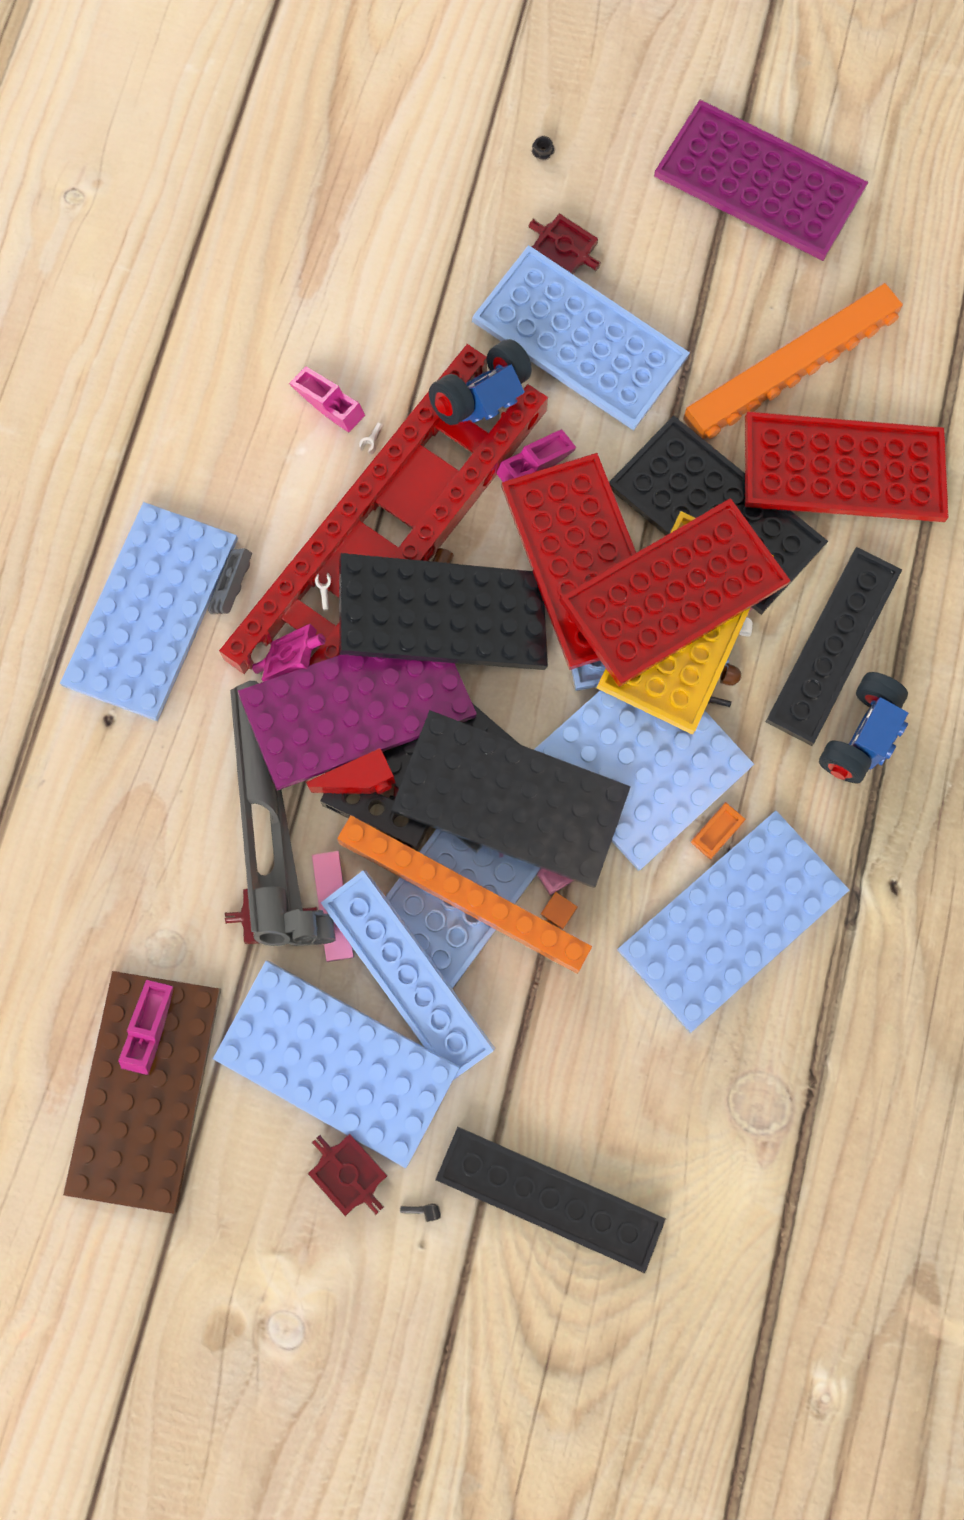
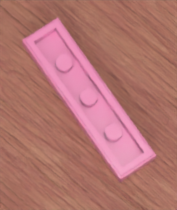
(328, 880)

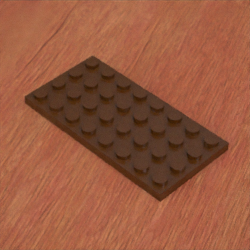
(135, 1124)

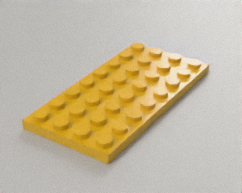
(684, 682)

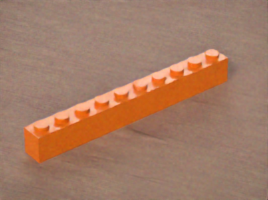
(792, 362)
(464, 894)

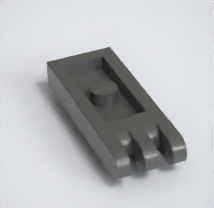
(230, 581)

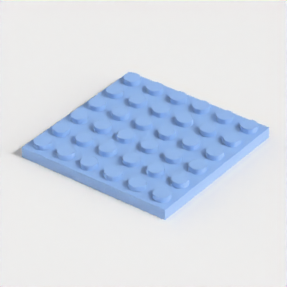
(668, 769)

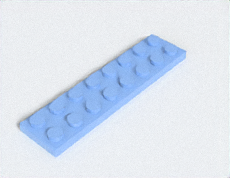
(406, 973)

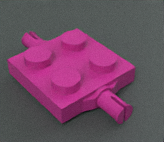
(289, 653)

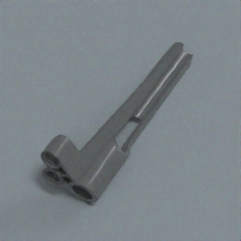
(273, 898)

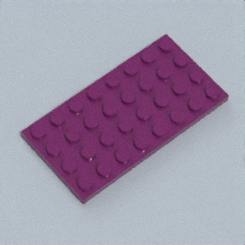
(761, 179)
(346, 710)

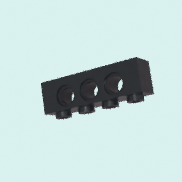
(410, 834)

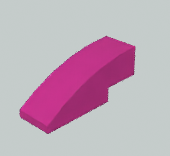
(328, 399)
(537, 456)
(146, 1027)

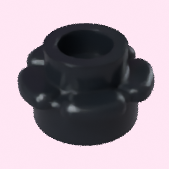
(545, 143)

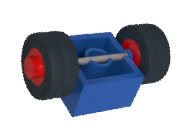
(484, 395)
(875, 733)

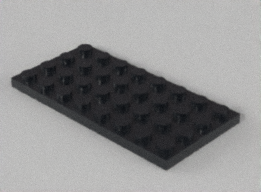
(690, 476)
(440, 612)
(511, 799)

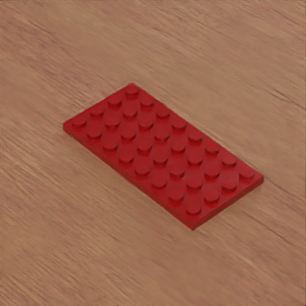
(845, 467)
(569, 536)
(674, 592)

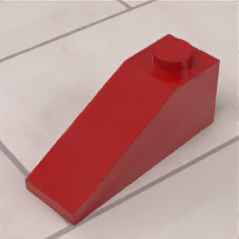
(361, 776)

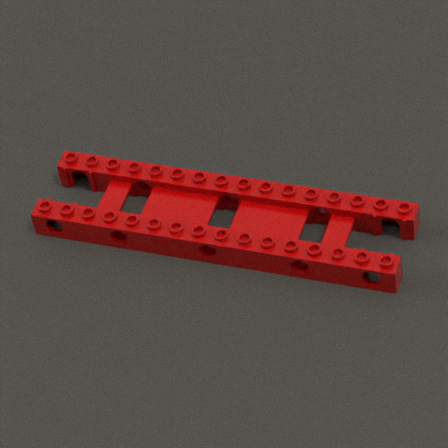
(408, 485)

